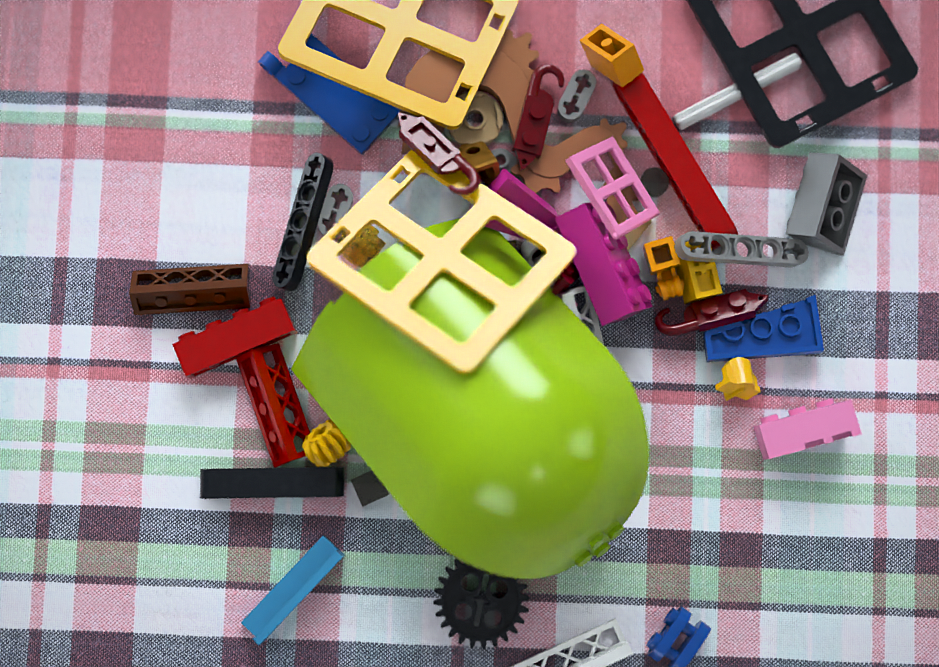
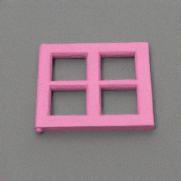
(612, 187)

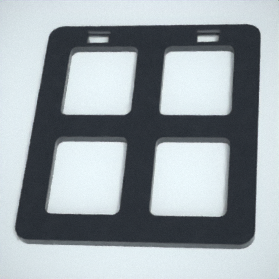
(801, 32)

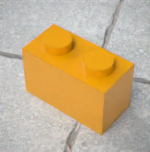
(612, 55)

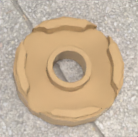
(491, 125)

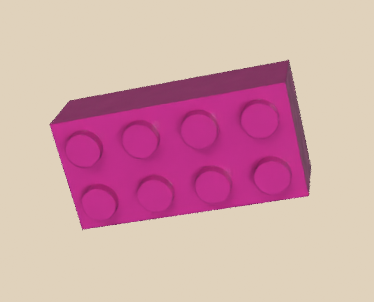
(604, 265)

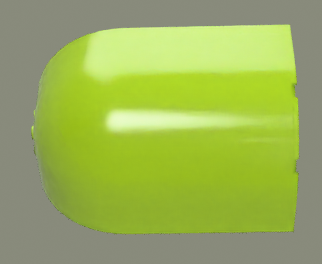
(498, 465)

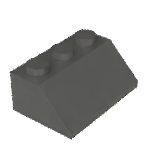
(826, 202)

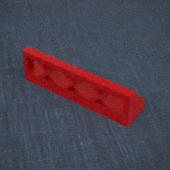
(270, 405)

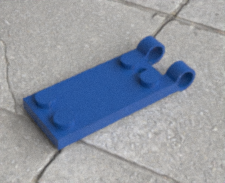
(346, 111)

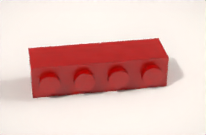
(234, 337)

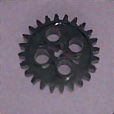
(455, 594)

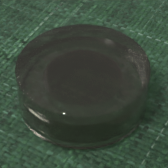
(655, 182)

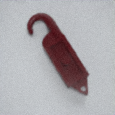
(535, 117)
(714, 312)

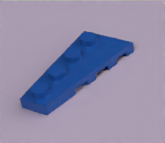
(777, 333)

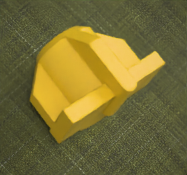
(738, 380)

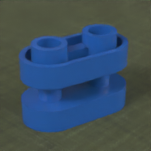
(677, 622)

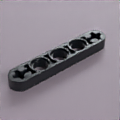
(304, 235)

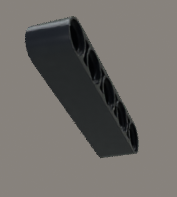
(272, 482)

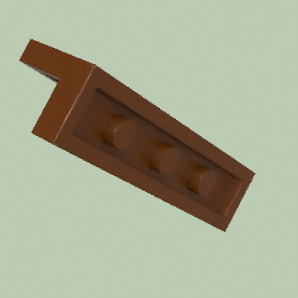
(189, 293)

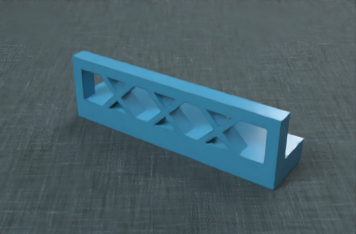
(292, 589)

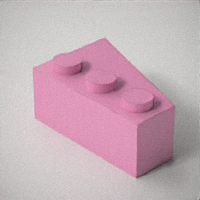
(806, 428)

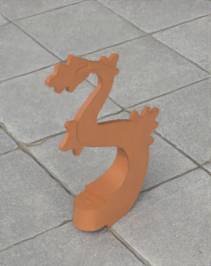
(508, 82)

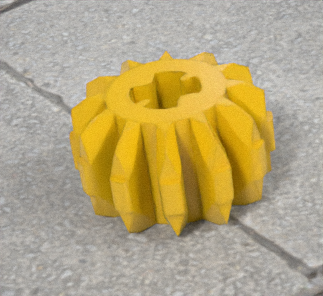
(325, 444)

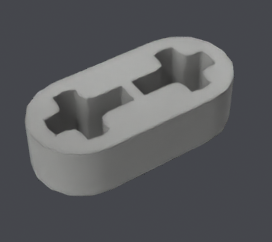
(582, 99)
(329, 207)

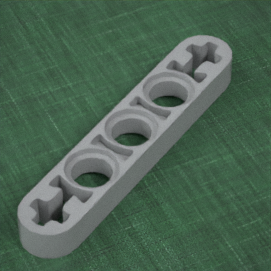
(729, 249)

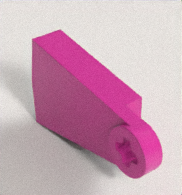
(525, 199)

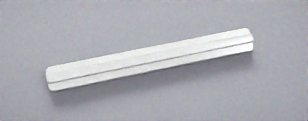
(731, 94)

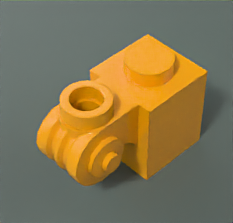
(662, 262)

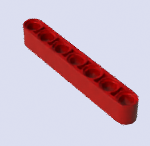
(674, 158)

